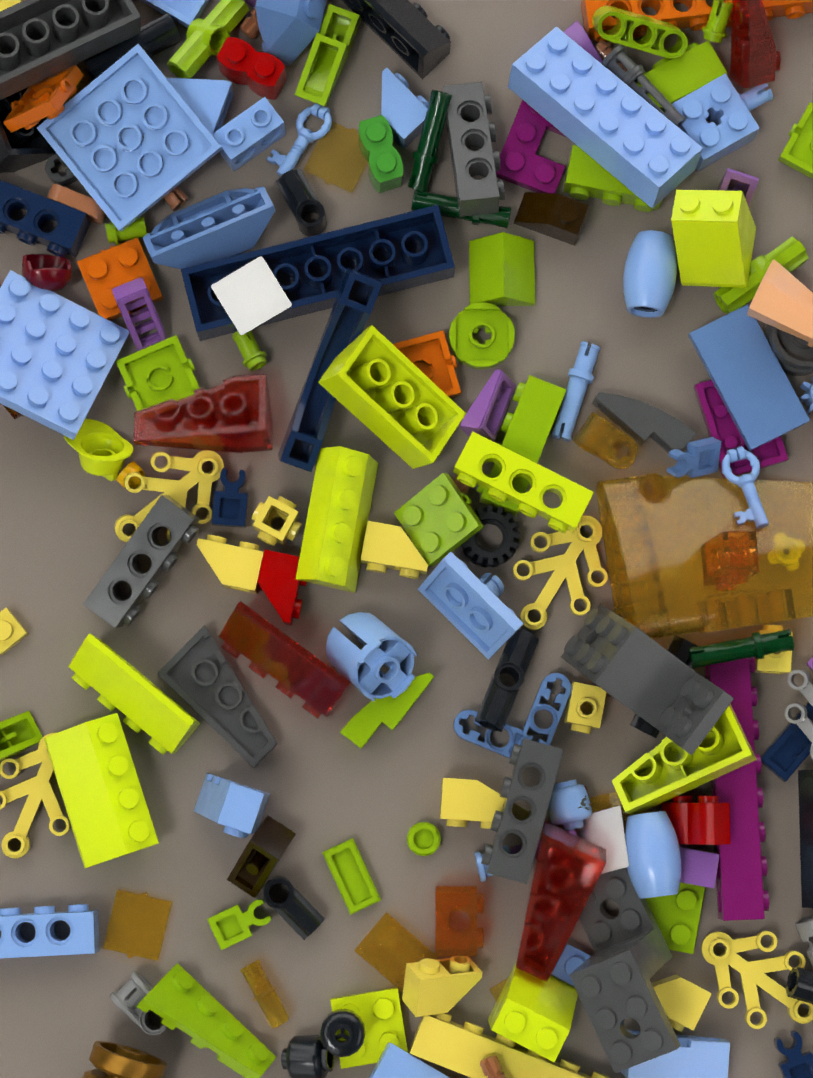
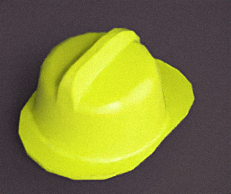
(100, 449)

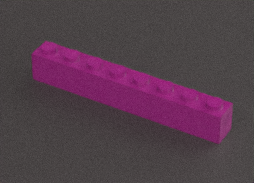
(740, 863)

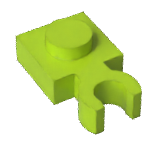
(233, 924)

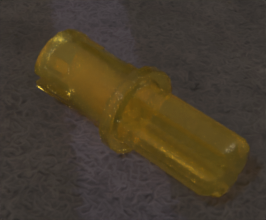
(265, 994)

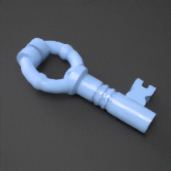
(304, 137)
(746, 482)

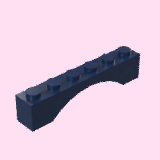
(315, 403)

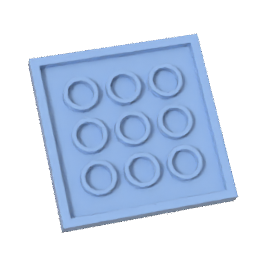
(129, 138)
(52, 355)

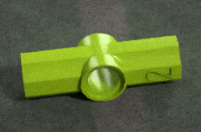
(206, 37)
(789, 254)

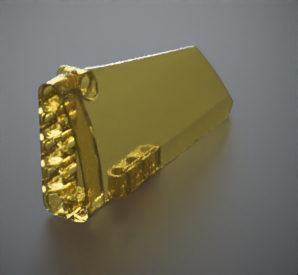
(658, 556)

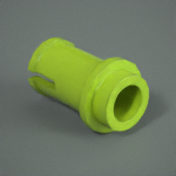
(717, 21)
(135, 230)
(250, 351)

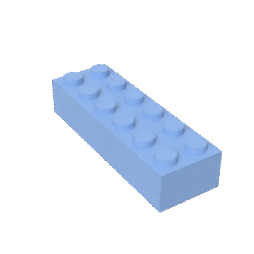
(604, 117)

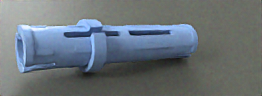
(579, 379)

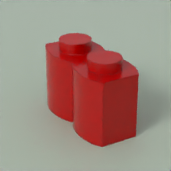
(245, 66)
(699, 822)

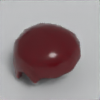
(47, 271)

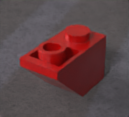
(280, 585)

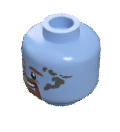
(569, 805)

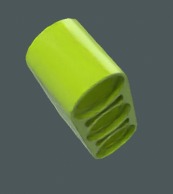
(653, 39)

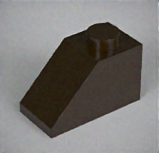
(552, 215)
(261, 856)

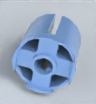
(379, 648)

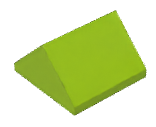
(502, 270)

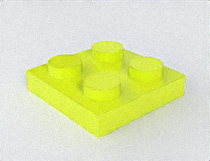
(382, 1021)

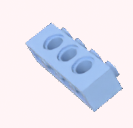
(81, 940)

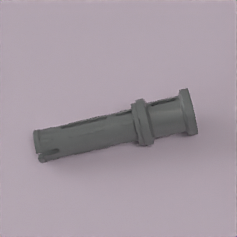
(635, 74)

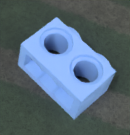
(249, 133)

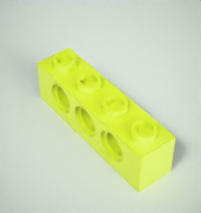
(572, 496)

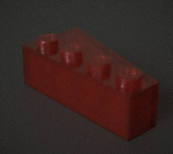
(559, 890)

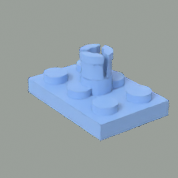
(471, 604)

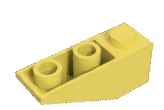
(472, 801)

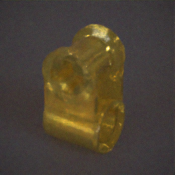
(601, 438)

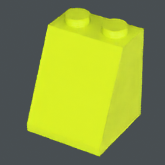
(713, 237)
(534, 1012)

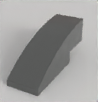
(644, 421)

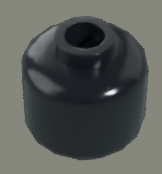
(342, 1020)
(307, 1057)

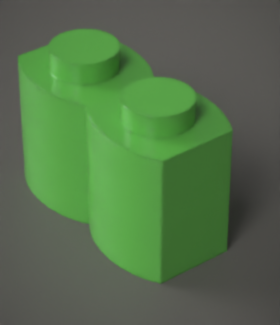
(384, 160)

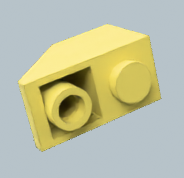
(391, 548)
(233, 565)
(438, 984)
(681, 1001)

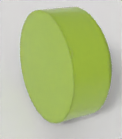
(423, 838)

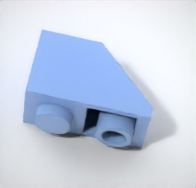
(402, 108)

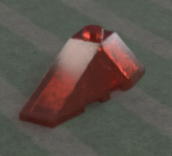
(752, 45)
(221, 418)

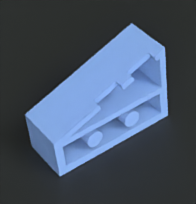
(231, 805)
(693, 1059)

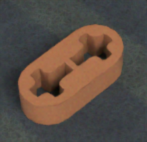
(77, 201)

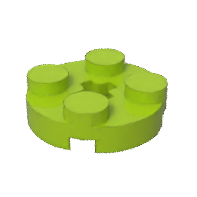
(495, 323)

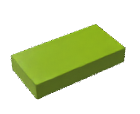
(351, 876)

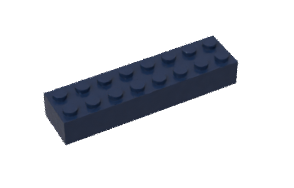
(396, 250)

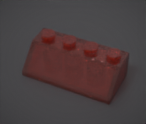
(284, 660)

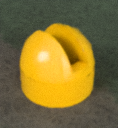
(134, 481)

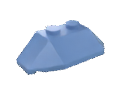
(288, 26)
(211, 228)

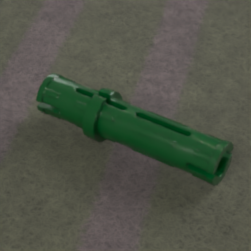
(431, 133)
(449, 208)
(743, 648)

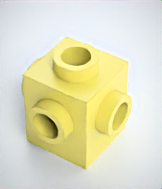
(272, 509)

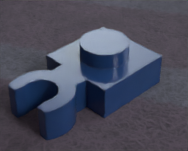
(230, 506)
(797, 1063)

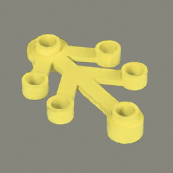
(174, 488)
(563, 567)
(39, 789)
(752, 974)

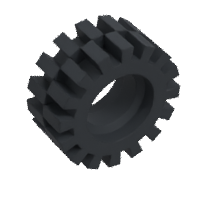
(510, 540)

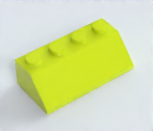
(392, 398)
(337, 518)
(133, 695)
(101, 790)

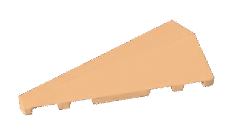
(784, 303)

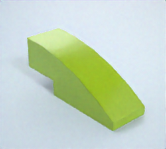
(328, 55)
(385, 711)

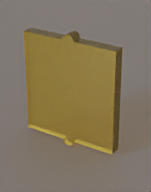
(338, 158)
(137, 925)

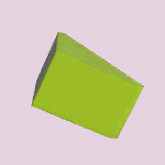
(18, 735)

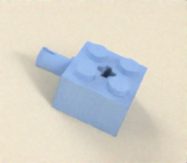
(728, 109)

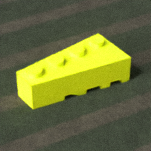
(673, 771)

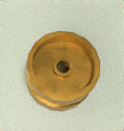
(123, 1062)

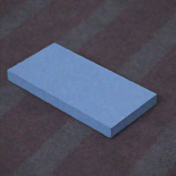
(748, 378)

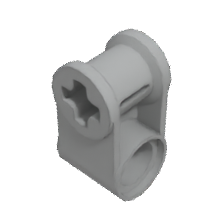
(128, 1006)

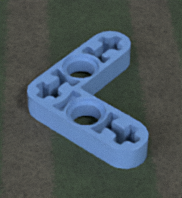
(516, 734)

